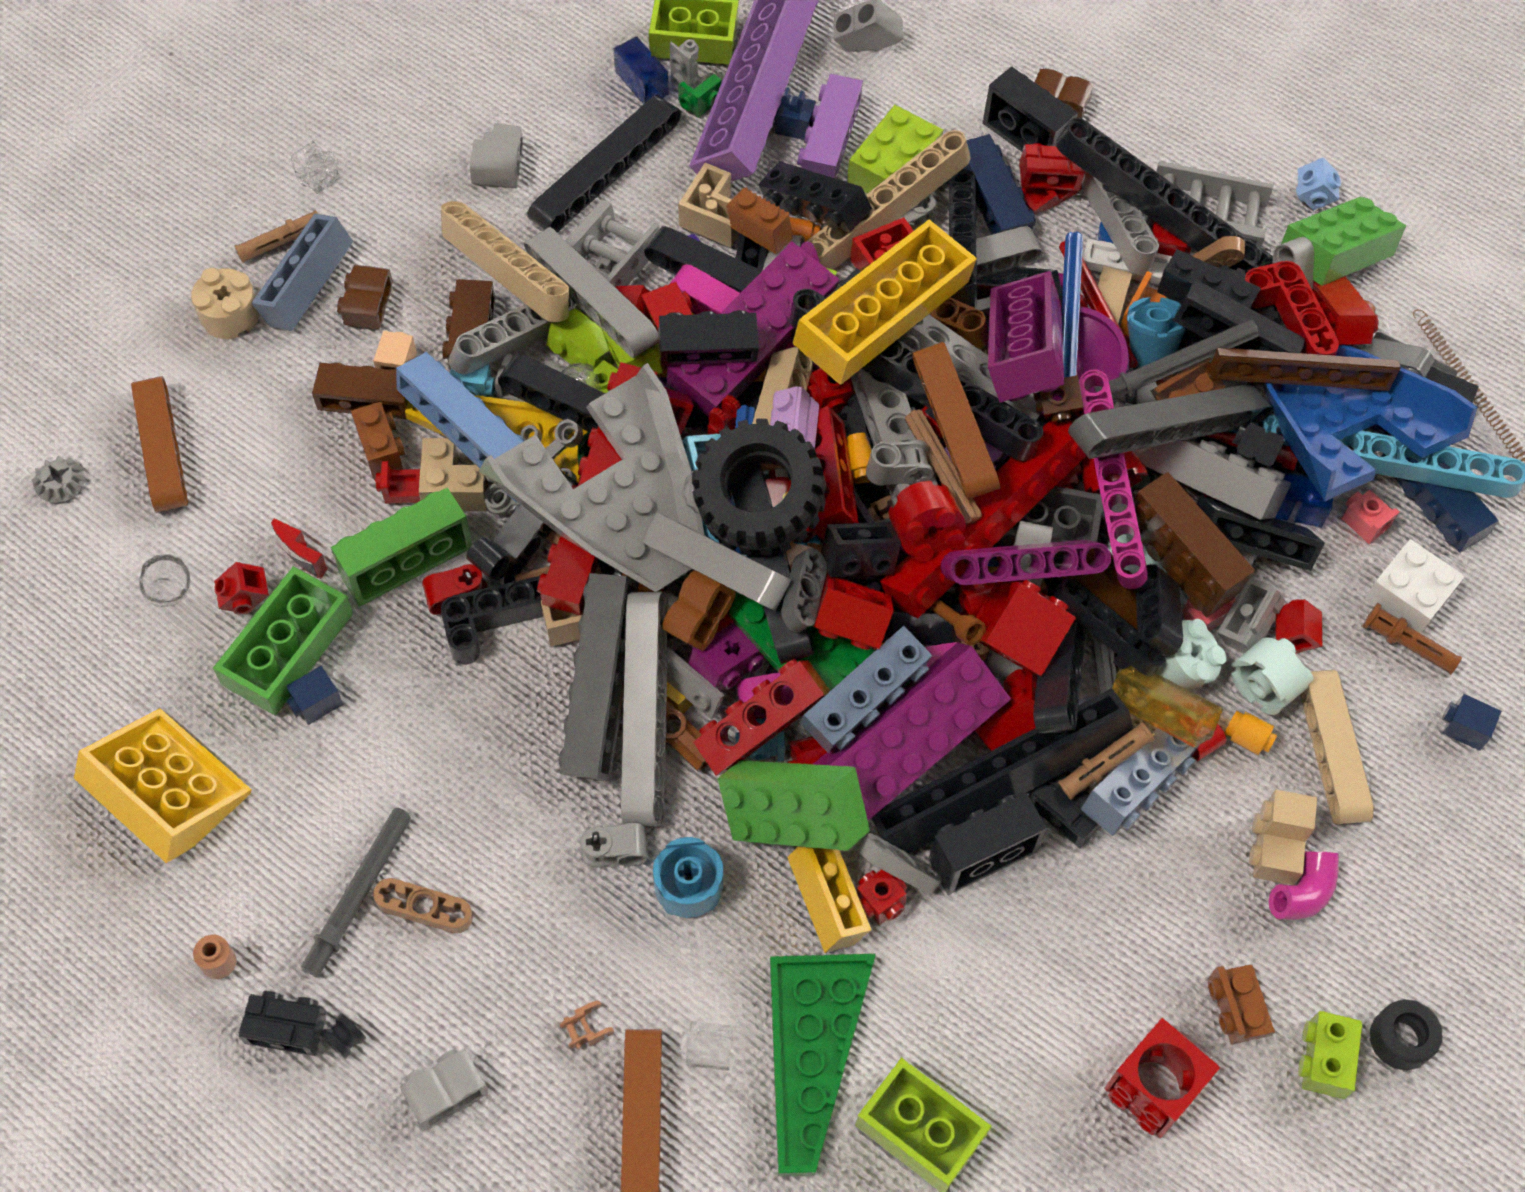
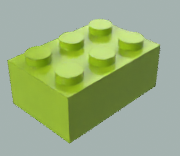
(707, 22)
(890, 147)
(922, 1125)

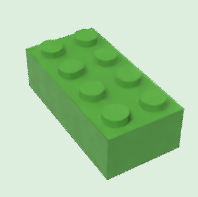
(1348, 238)
(402, 546)
(283, 640)
(794, 804)

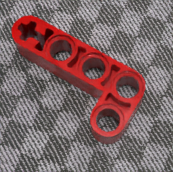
(1288, 289)

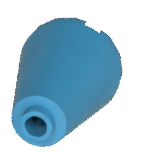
(1152, 329)

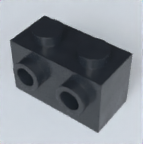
(861, 549)

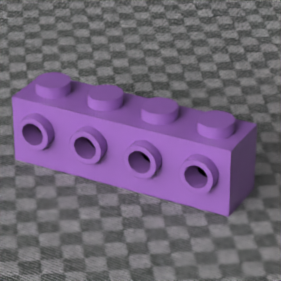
(831, 125)

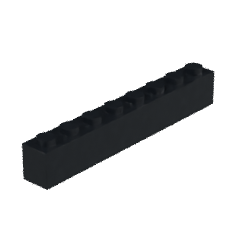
(1002, 772)

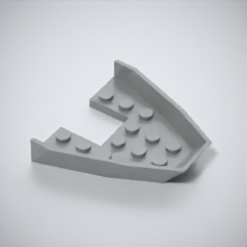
(617, 505)

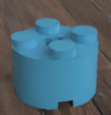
(683, 896)

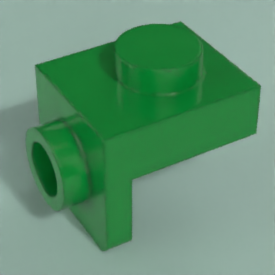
(701, 98)

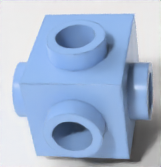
(1318, 184)

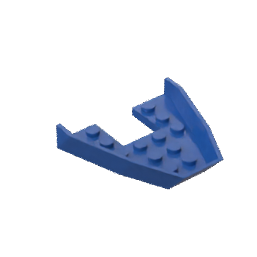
(1316, 417)

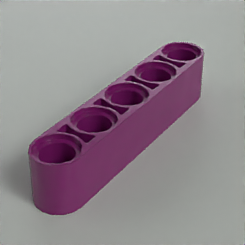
(1041, 562)

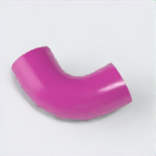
(1312, 891)

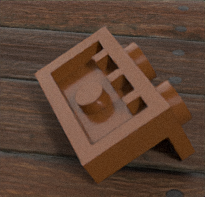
(1187, 382)
(1240, 1003)

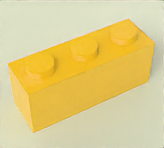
(829, 897)

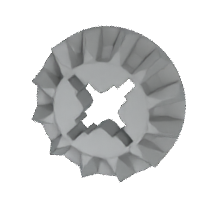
(49, 489)

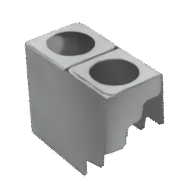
(880, 24)
(497, 157)

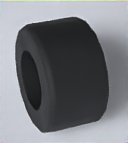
(1420, 1019)

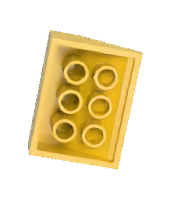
(160, 783)

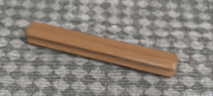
(942, 464)

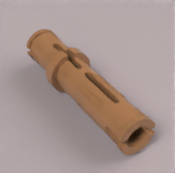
(273, 238)
(1139, 736)

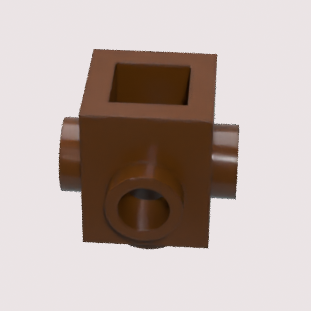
(1061, 410)

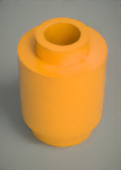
(1251, 732)

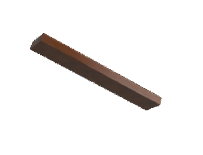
(1303, 369)

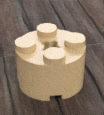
(224, 302)

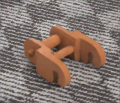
(590, 1036)

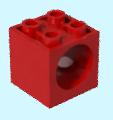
(1024, 624)
(1179, 1055)

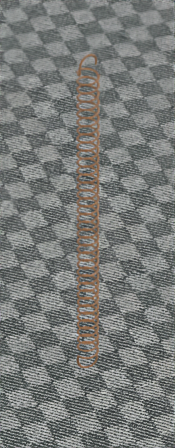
(1480, 395)

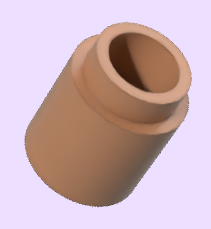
(214, 956)

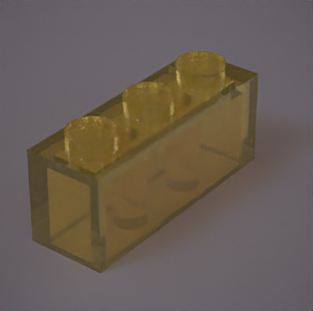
(1167, 706)

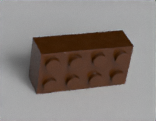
(1189, 545)

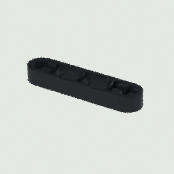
(1109, 627)

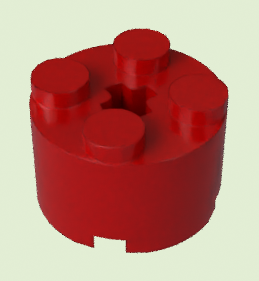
(927, 520)

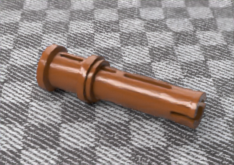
(1396, 630)

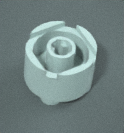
(1196, 660)
(1271, 674)

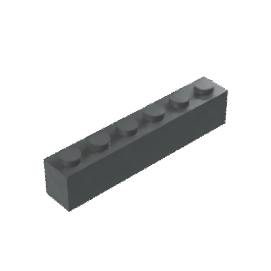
(598, 680)

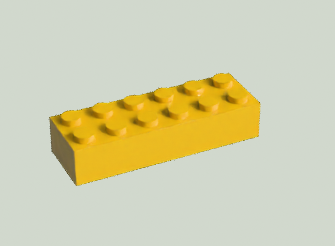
(884, 301)

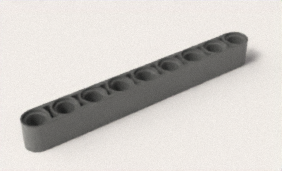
(1168, 420)

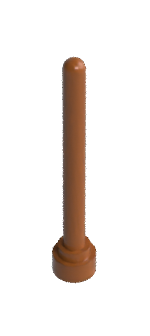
(967, 627)

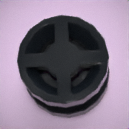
(342, 1036)

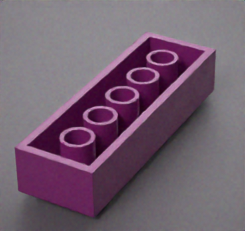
(771, 299)
(1025, 337)
(920, 726)

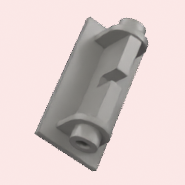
(684, 63)

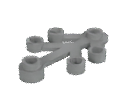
(561, 442)

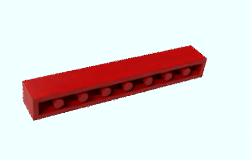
(1022, 486)
(570, 564)

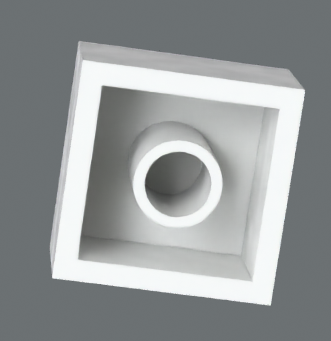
(1415, 586)

